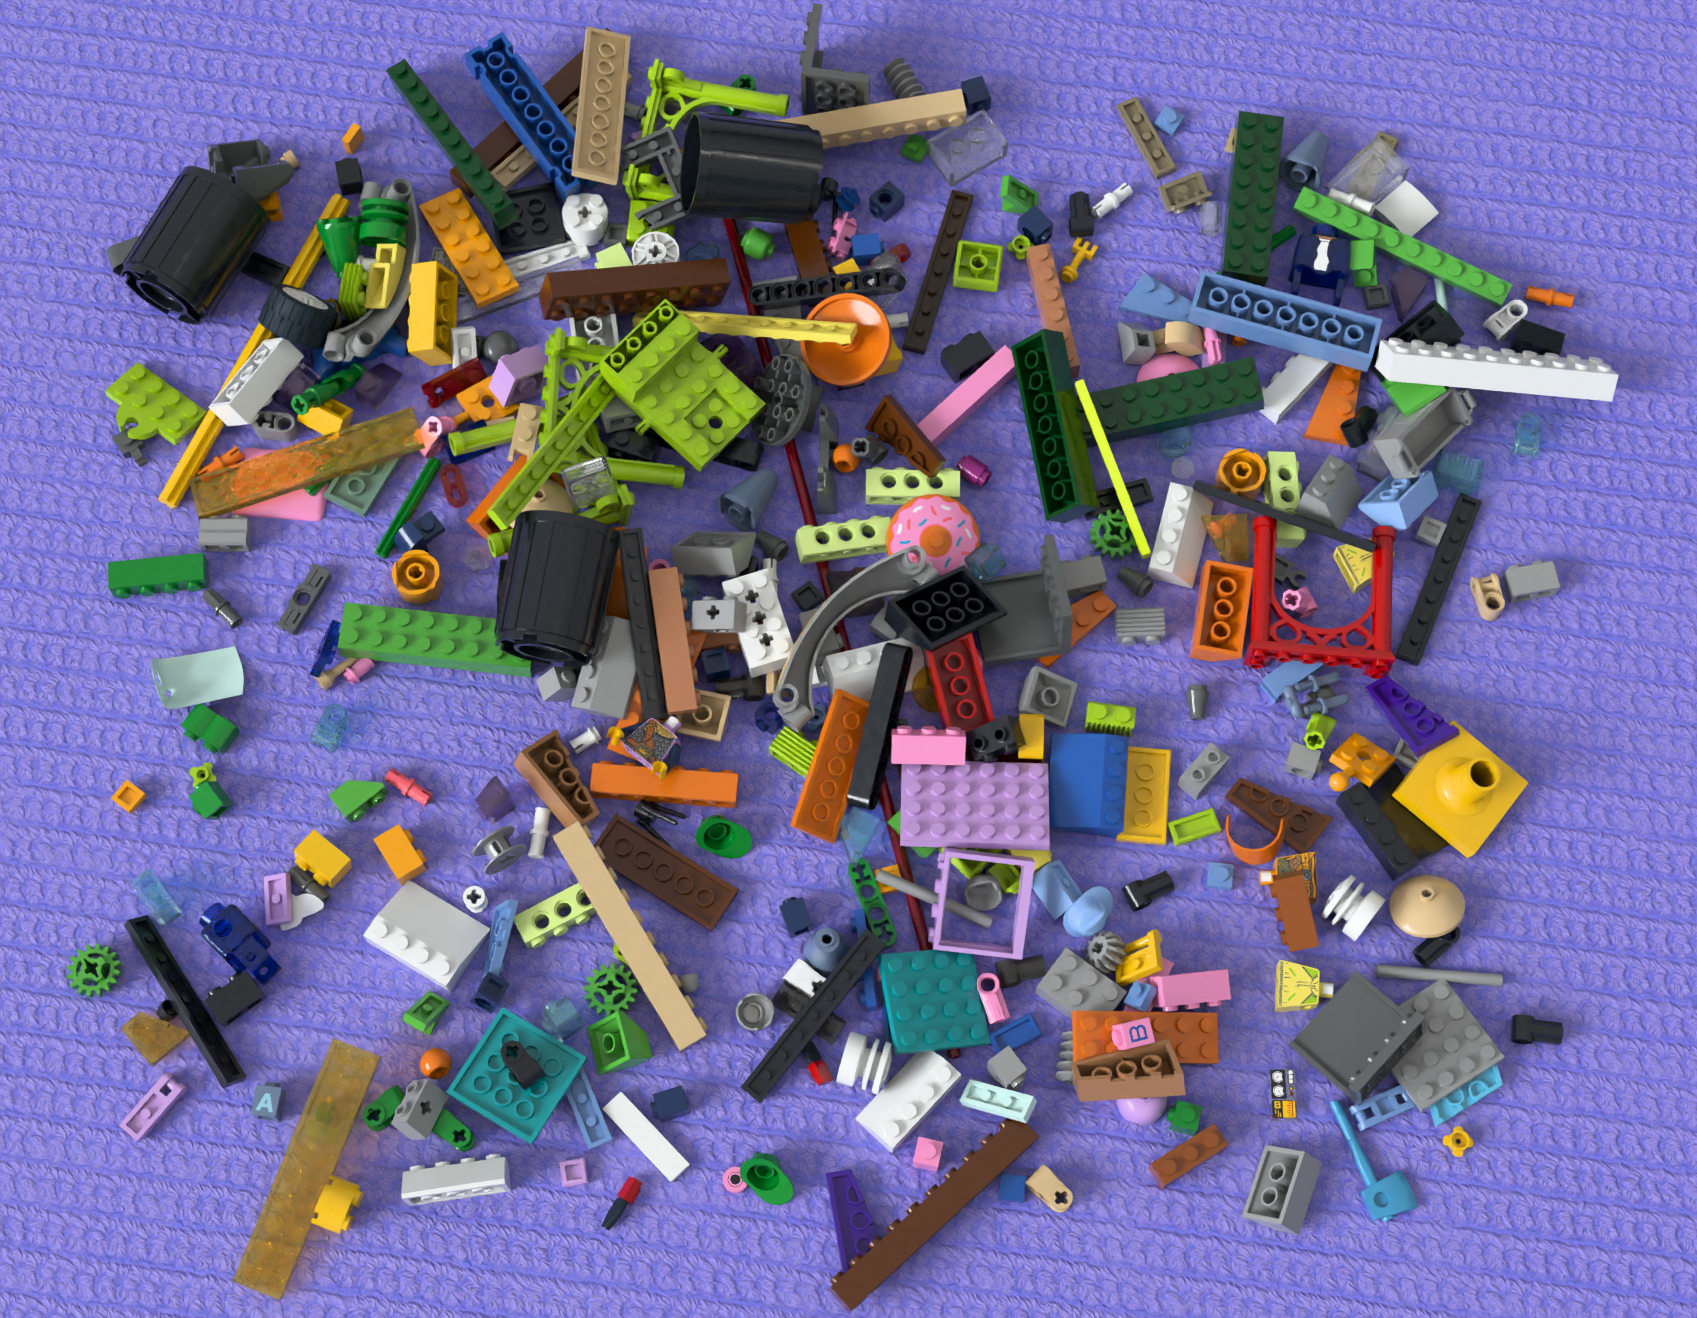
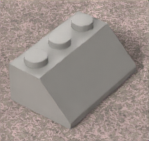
(1330, 493)
(713, 553)
(1282, 1189)

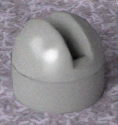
(689, 982)

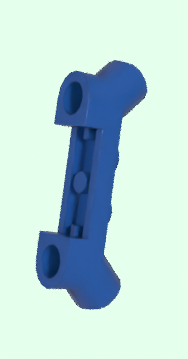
(391, 343)

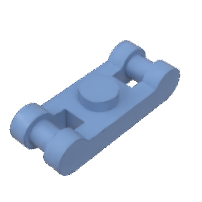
(1382, 1106)

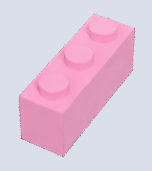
(928, 746)
(1191, 989)

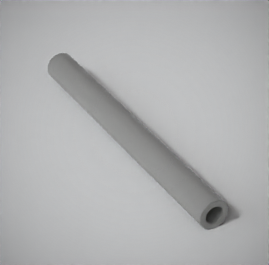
(930, 897)
(1430, 974)

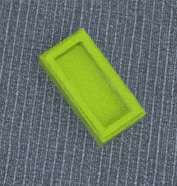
(1194, 827)

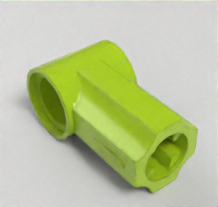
(1318, 730)

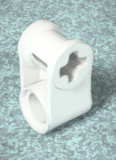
(1503, 322)
(803, 977)

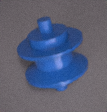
(847, 199)

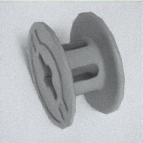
(499, 850)

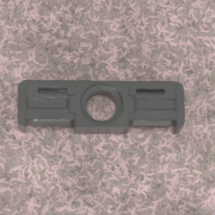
(296, 613)

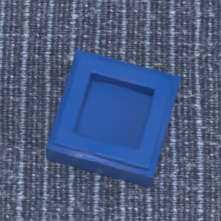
(1011, 1188)

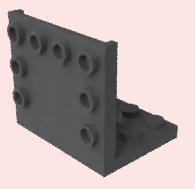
(826, 88)
(1037, 613)
(1358, 1038)

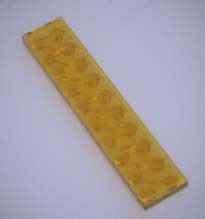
(306, 463)
(306, 1169)

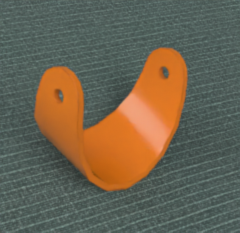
(1260, 855)

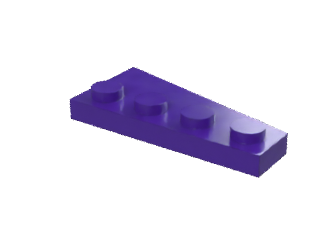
(1410, 717)
(851, 1217)

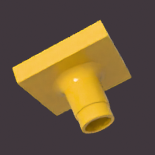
(1460, 791)

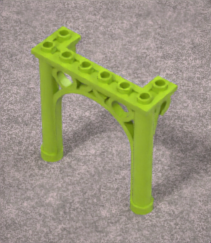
(639, 181)
(573, 350)
(606, 510)

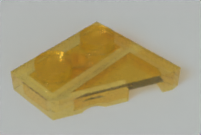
(1229, 535)
(153, 1036)

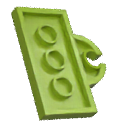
(153, 406)

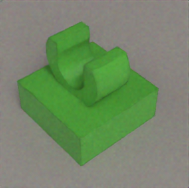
(914, 148)

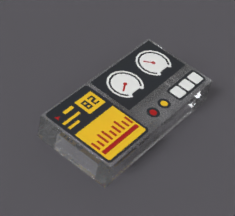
(1282, 1094)

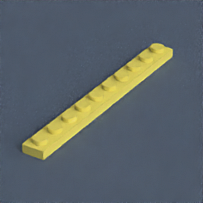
(767, 326)

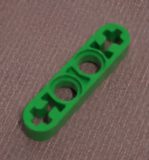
(871, 903)

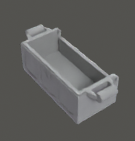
(1416, 439)

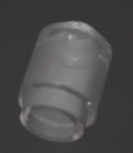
(1210, 219)

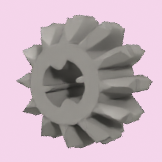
(1105, 951)

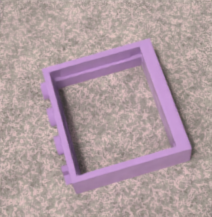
(1016, 949)

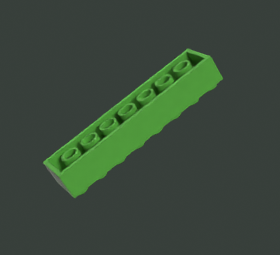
(426, 640)

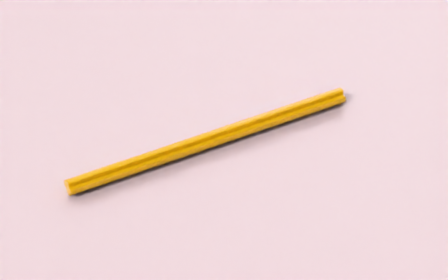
(212, 424)

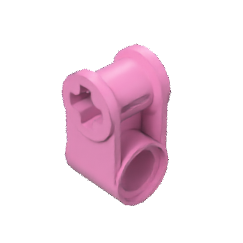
(431, 432)

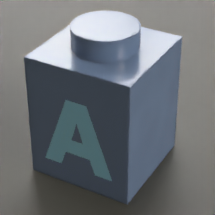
(268, 1102)

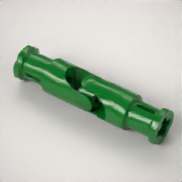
(328, 389)

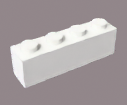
(1291, 385)

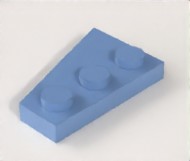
(1157, 301)
(499, 937)

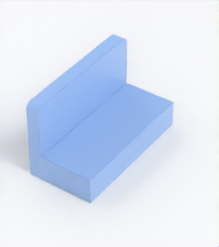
(1055, 888)

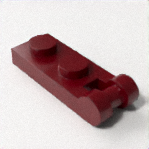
(453, 382)

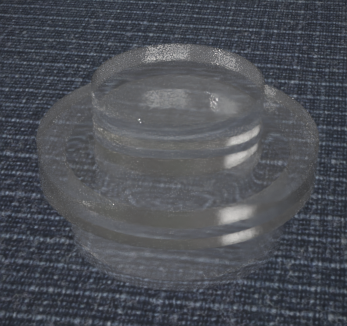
(1182, 468)

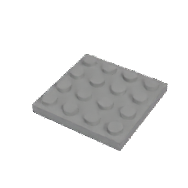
(1450, 1050)

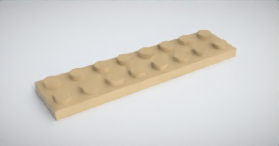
(601, 106)

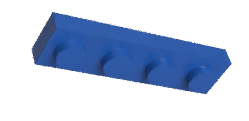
(867, 995)

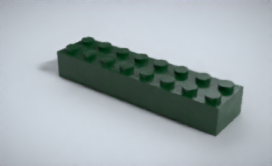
(1251, 197)
(1175, 401)
(1054, 426)

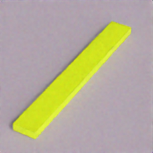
(1112, 469)

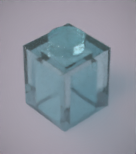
(985, 561)

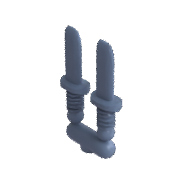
(1321, 704)

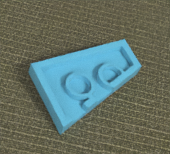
(1466, 1096)

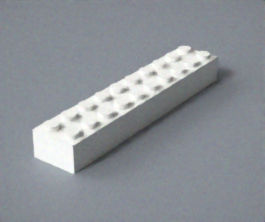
(1496, 370)

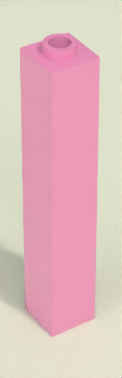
(968, 396)

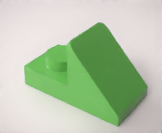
(1017, 196)
(1364, 262)
(426, 1012)

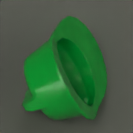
(723, 837)
(767, 1179)

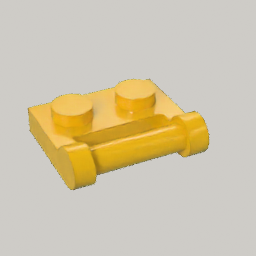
(1141, 962)

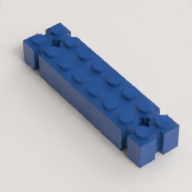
(528, 112)

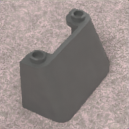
(248, 167)

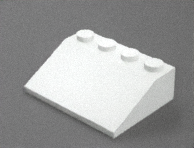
(427, 935)

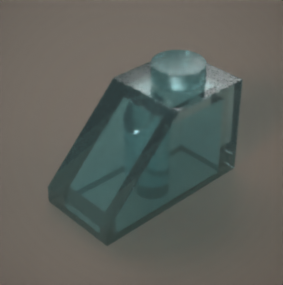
(857, 833)

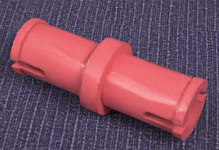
(409, 787)

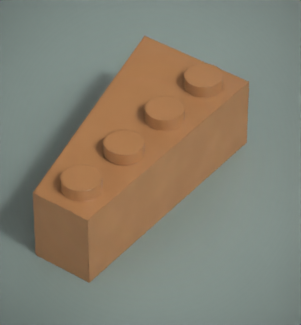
(556, 780)
(1130, 1074)

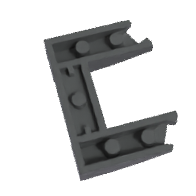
(649, 149)
(828, 442)

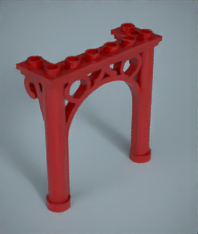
(1260, 649)

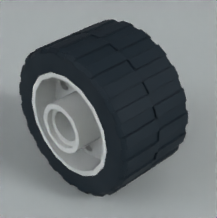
(297, 316)

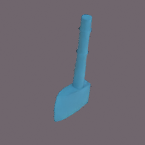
(1382, 1197)

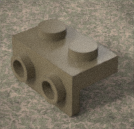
(1184, 192)

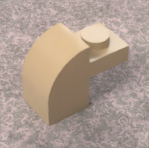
(1179, 337)

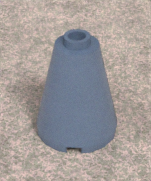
(1305, 163)
(748, 499)
(825, 950)

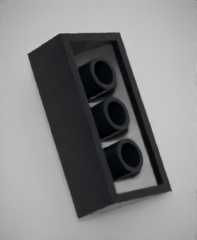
(1428, 325)

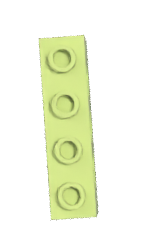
(1274, 488)
(899, 494)
(858, 545)
(549, 909)

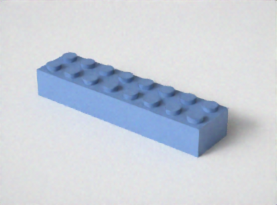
(1284, 321)

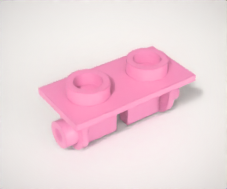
(843, 229)

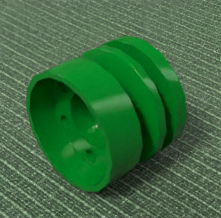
(383, 222)

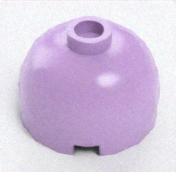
(1142, 1110)

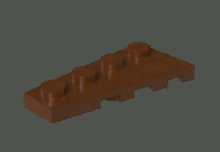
(902, 433)
(1301, 822)

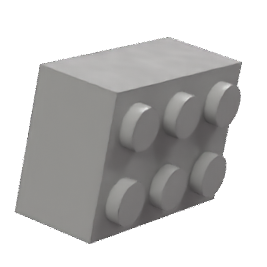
(1078, 986)

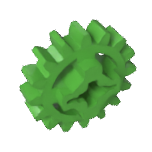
(1111, 544)
(102, 964)
(620, 991)

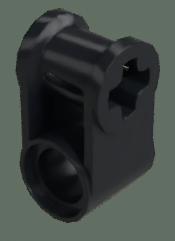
(524, 1067)

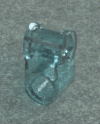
(1527, 441)
(329, 732)

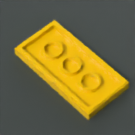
(1146, 796)

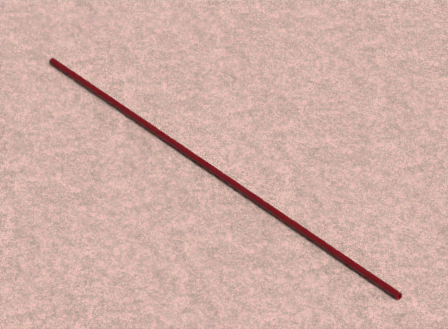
(823, 569)

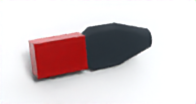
(817, 1066)
(626, 1195)

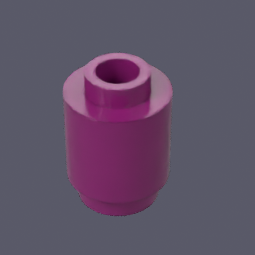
(974, 470)

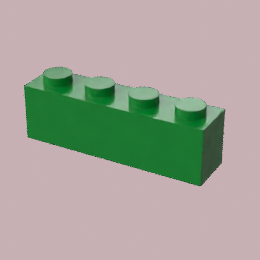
(158, 575)

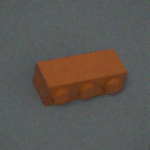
(1294, 911)
(1188, 1156)

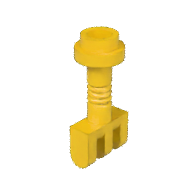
(1070, 273)

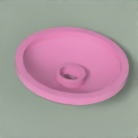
(1165, 365)

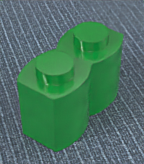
(210, 729)

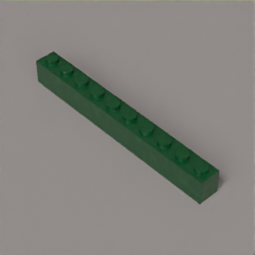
(453, 144)

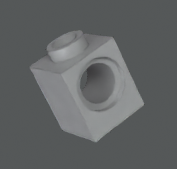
(1303, 761)

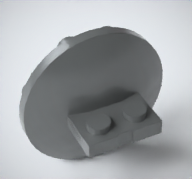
(788, 399)

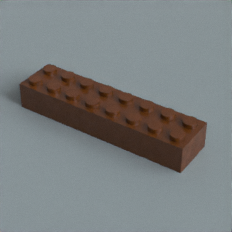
(633, 288)

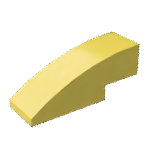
(384, 275)

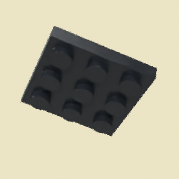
(537, 223)

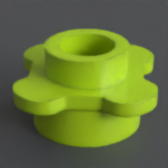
(1018, 241)
(206, 769)

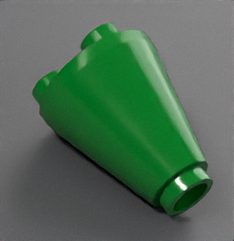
(340, 240)

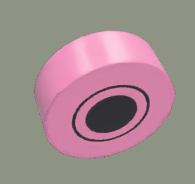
(733, 1181)

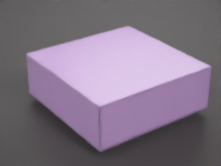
(573, 1172)

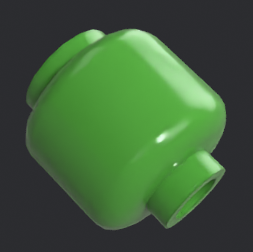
(758, 244)

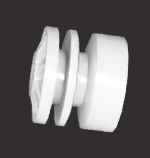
(653, 245)
(1352, 907)
(864, 1062)

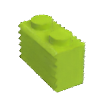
(1110, 719)
(793, 750)

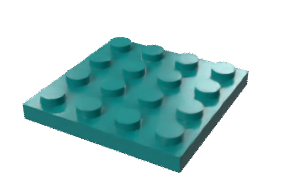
(933, 1001)
(494, 1093)

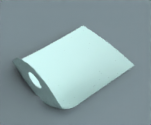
(198, 677)

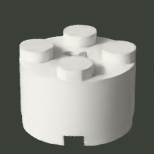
(585, 218)

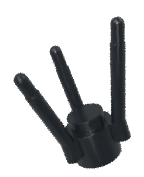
(828, 192)
(649, 812)

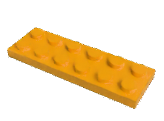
(469, 248)

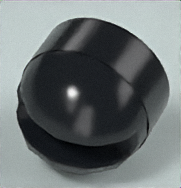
(164, 1009)

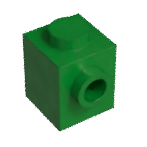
(210, 800)
(1184, 1117)

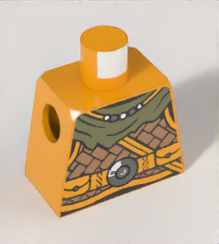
(1304, 861)

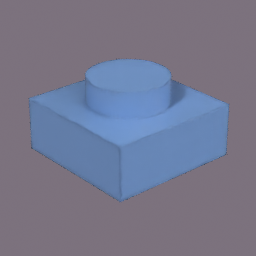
(1169, 121)
(1220, 876)
(1140, 996)

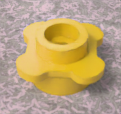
(1465, 1141)

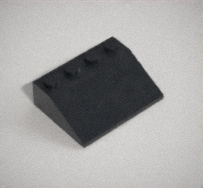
(943, 610)
(1388, 827)

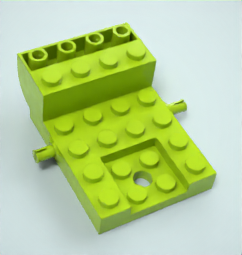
(679, 386)

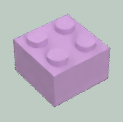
(519, 376)

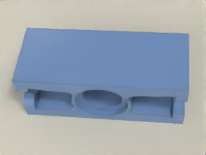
(1287, 674)

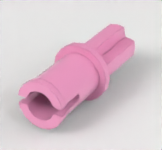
(1213, 346)

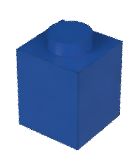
(866, 248)

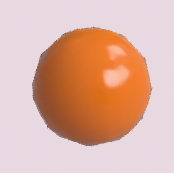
(844, 459)
(435, 1063)

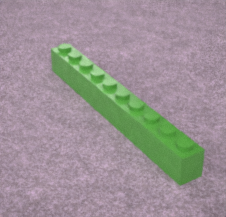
(1403, 248)

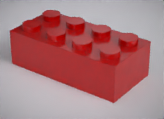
(959, 685)

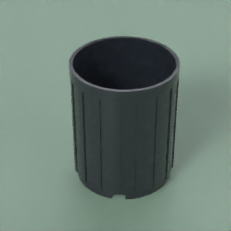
(750, 169)
(195, 245)
(556, 587)

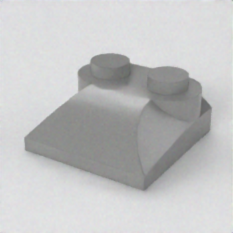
(1047, 695)

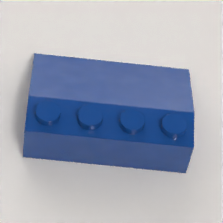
(1087, 783)

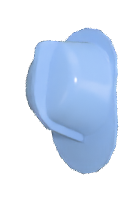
(1088, 912)

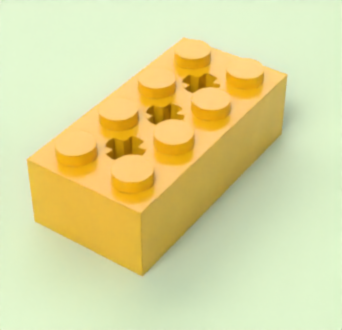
(432, 312)

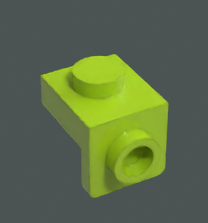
(1006, 875)

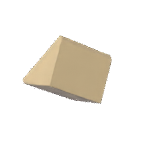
(711, 717)

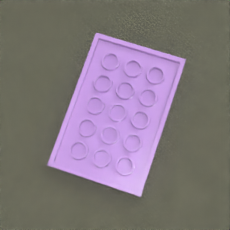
(975, 805)

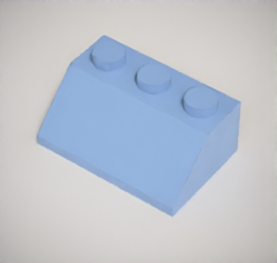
(1400, 500)

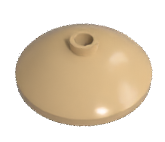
(552, 498)
(1427, 915)

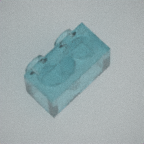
(561, 1019)

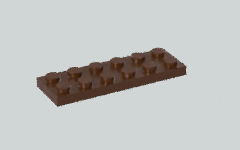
(665, 873)

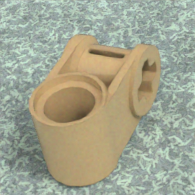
(1488, 591)
(1046, 1187)

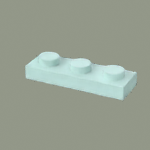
(998, 1101)

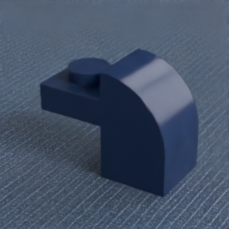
(418, 534)

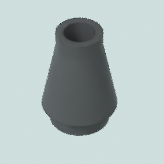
(773, 546)
(1137, 582)
(1197, 701)

